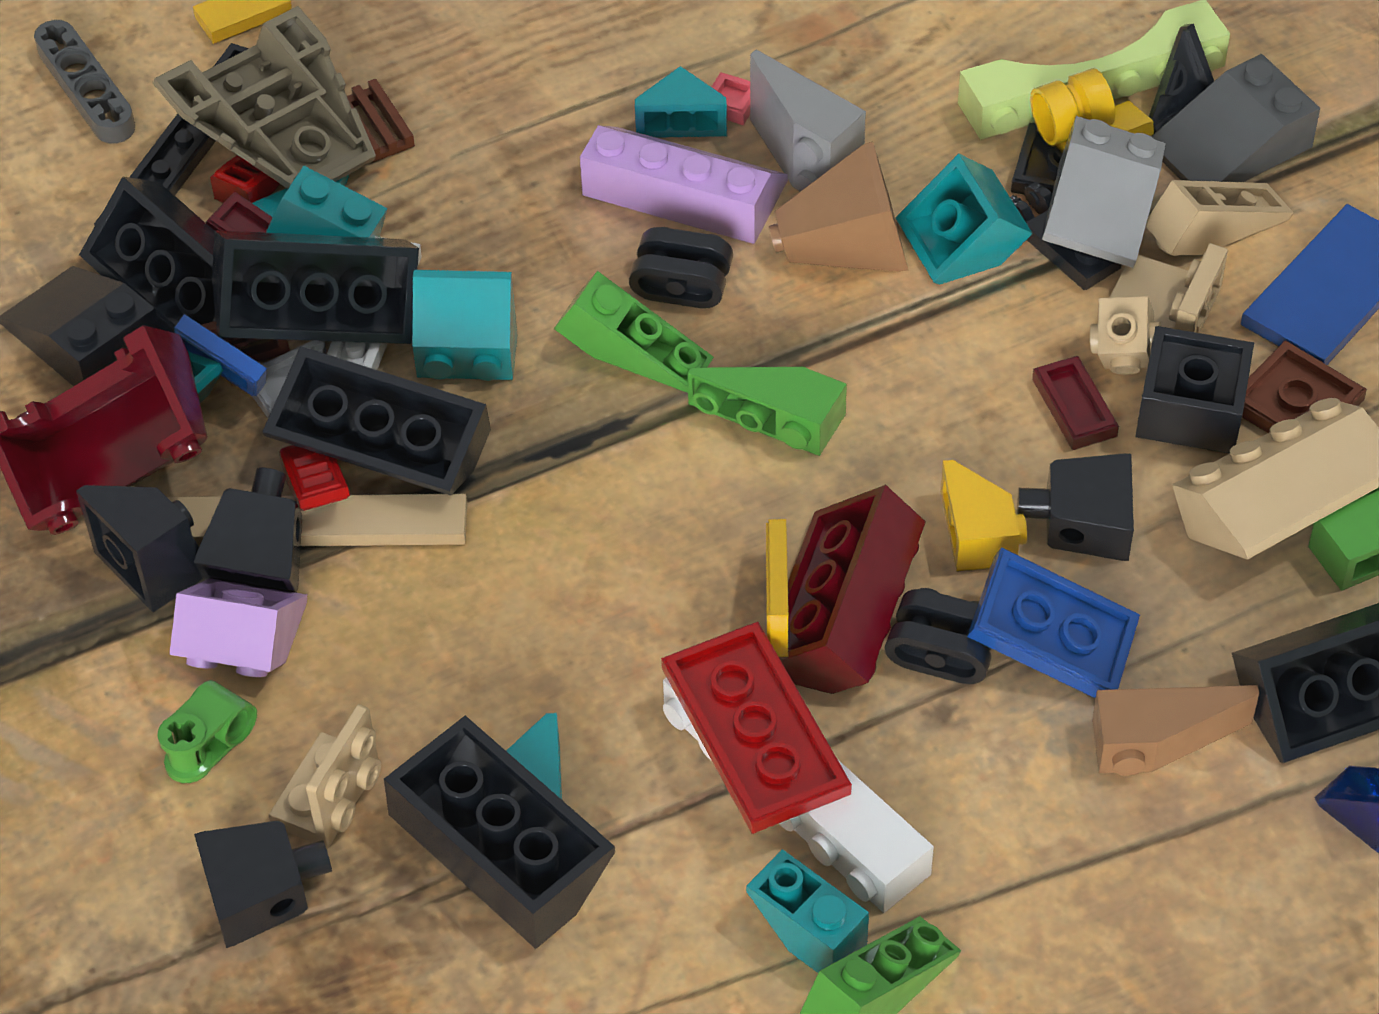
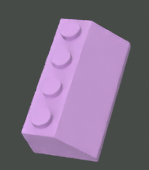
(679, 182)

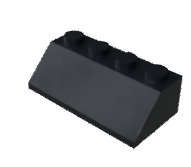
(155, 250)
(313, 287)
(379, 421)
(1316, 683)
(498, 830)

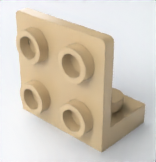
(1177, 295)
(330, 781)

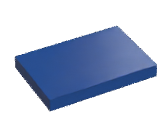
(1053, 625)

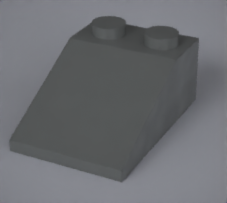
(1240, 125)

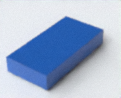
(236, 365)

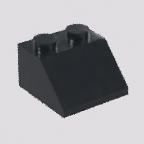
(1194, 389)
(142, 540)

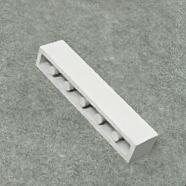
(854, 834)

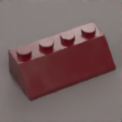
(848, 588)

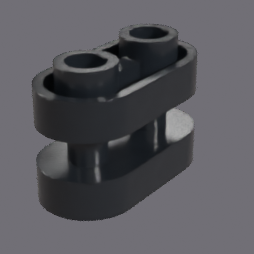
(681, 267)
(934, 637)

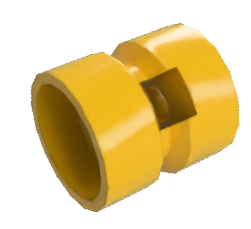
(1058, 104)

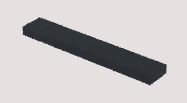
(178, 148)

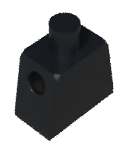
(1085, 505)
(254, 536)
(257, 876)

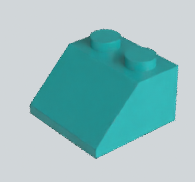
(326, 208)
(963, 222)
(464, 325)

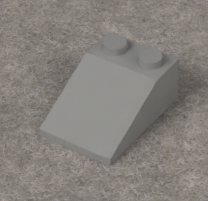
(801, 121)
(1104, 191)

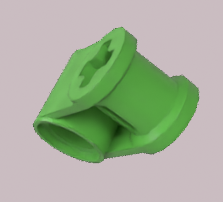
(205, 726)

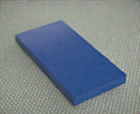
(1324, 290)

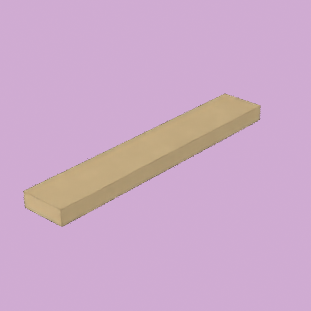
(365, 520)

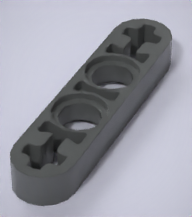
(85, 80)

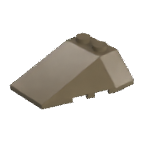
(276, 103)

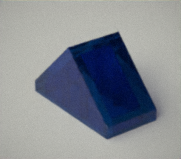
(1354, 802)

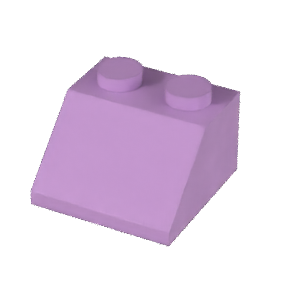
(235, 626)

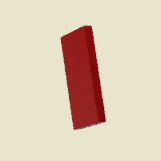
(756, 727)

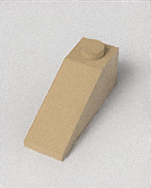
(1213, 212)

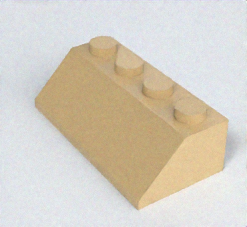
(1282, 479)

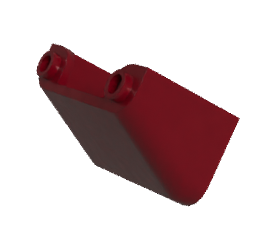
(104, 430)

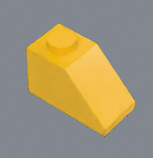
(978, 517)

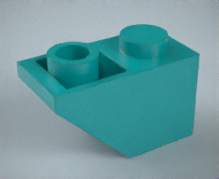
(808, 912)

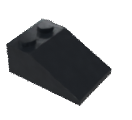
(78, 322)

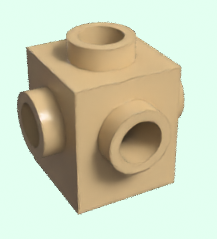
(1124, 333)

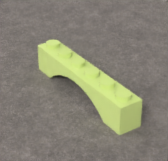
(999, 92)

